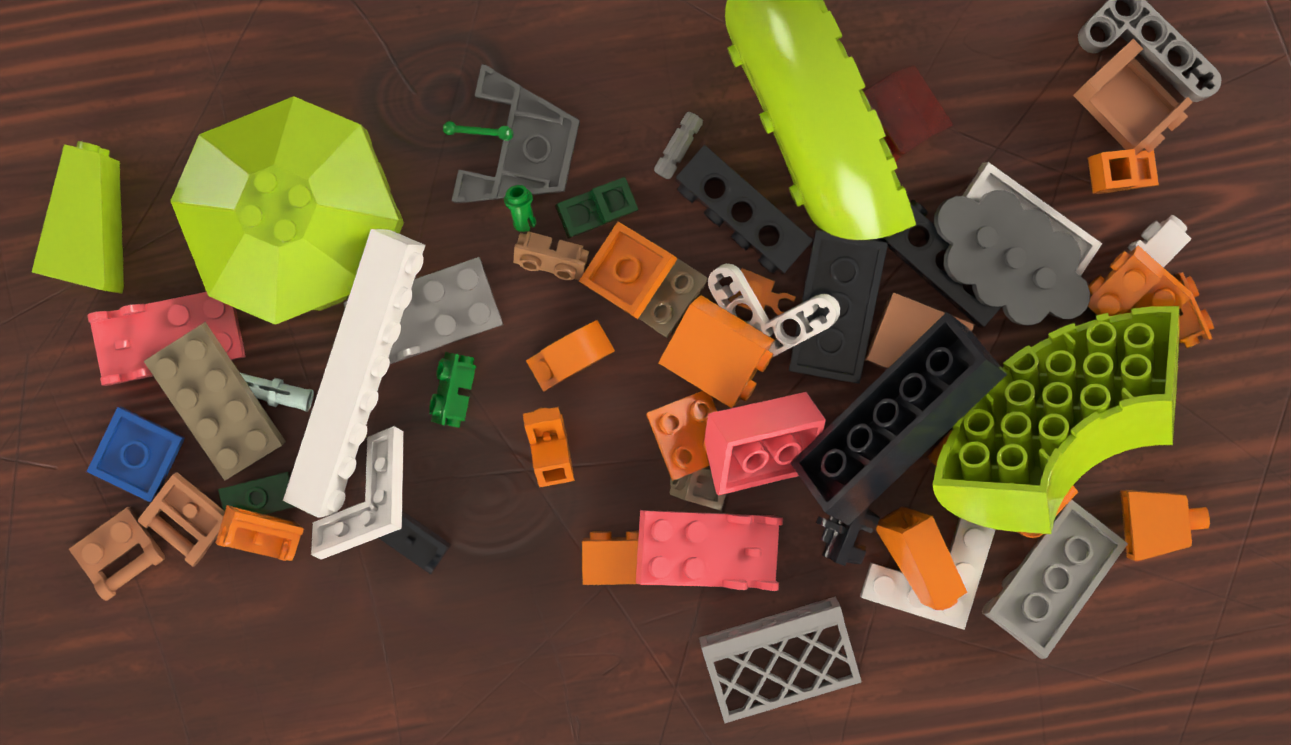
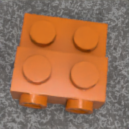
(1135, 283)

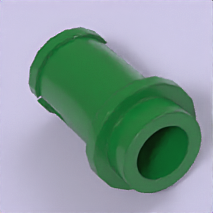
(519, 201)

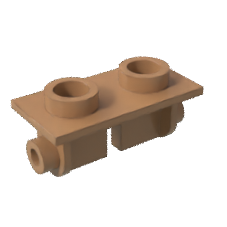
(534, 254)

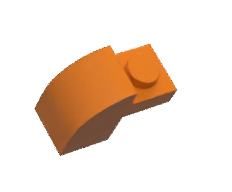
(1122, 171)
(570, 355)
(549, 446)

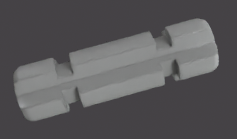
(678, 145)

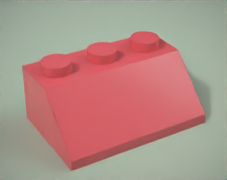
(760, 441)

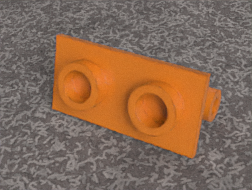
(1192, 321)

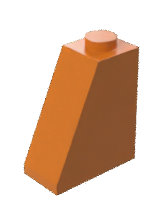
(922, 557)

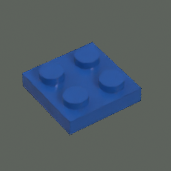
(135, 454)

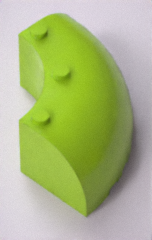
(819, 116)
(1059, 415)

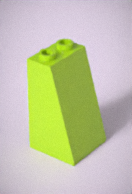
(84, 221)

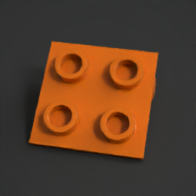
(681, 433)

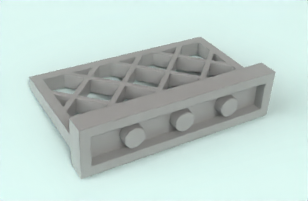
(772, 630)

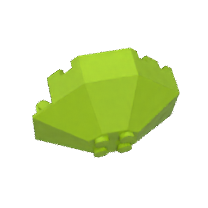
(282, 208)

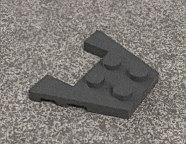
(537, 153)

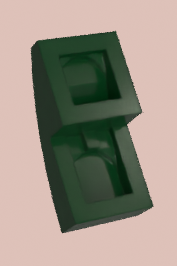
(596, 207)

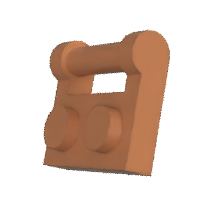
(191, 511)
(109, 544)

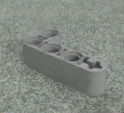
(1154, 52)

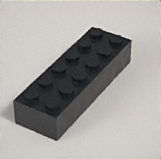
(897, 419)

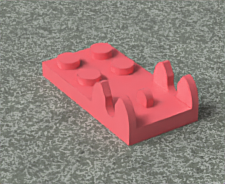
(138, 331)
(708, 550)

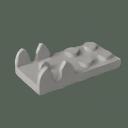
(446, 310)
(1055, 580)

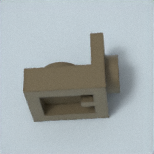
(698, 488)

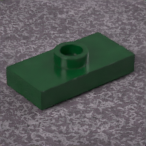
(259, 495)

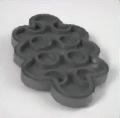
(1012, 257)

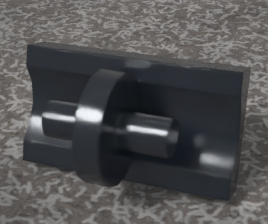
(841, 537)

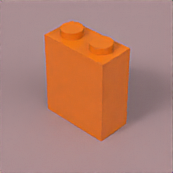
(717, 352)

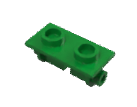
(451, 377)

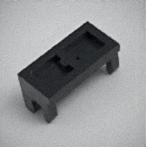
(417, 543)

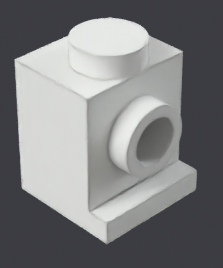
(1163, 239)

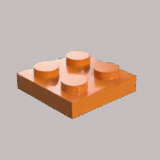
(628, 270)

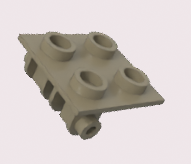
(673, 298)

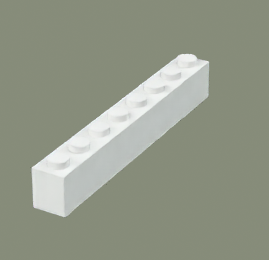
(354, 372)

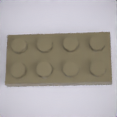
(214, 401)

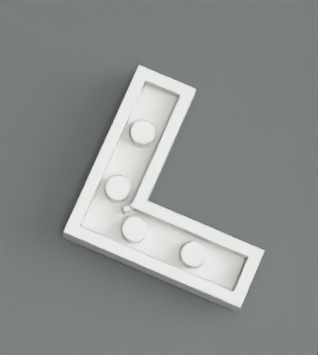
(382, 505)
(969, 554)

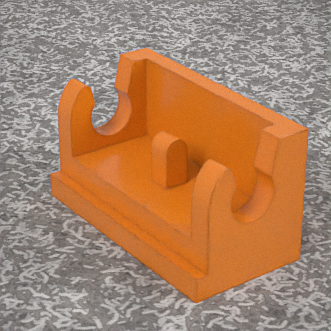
(259, 533)

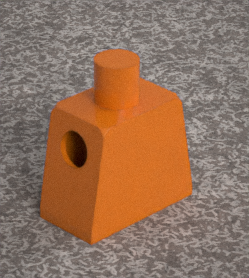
(1159, 523)

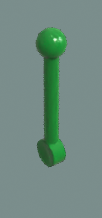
(504, 132)

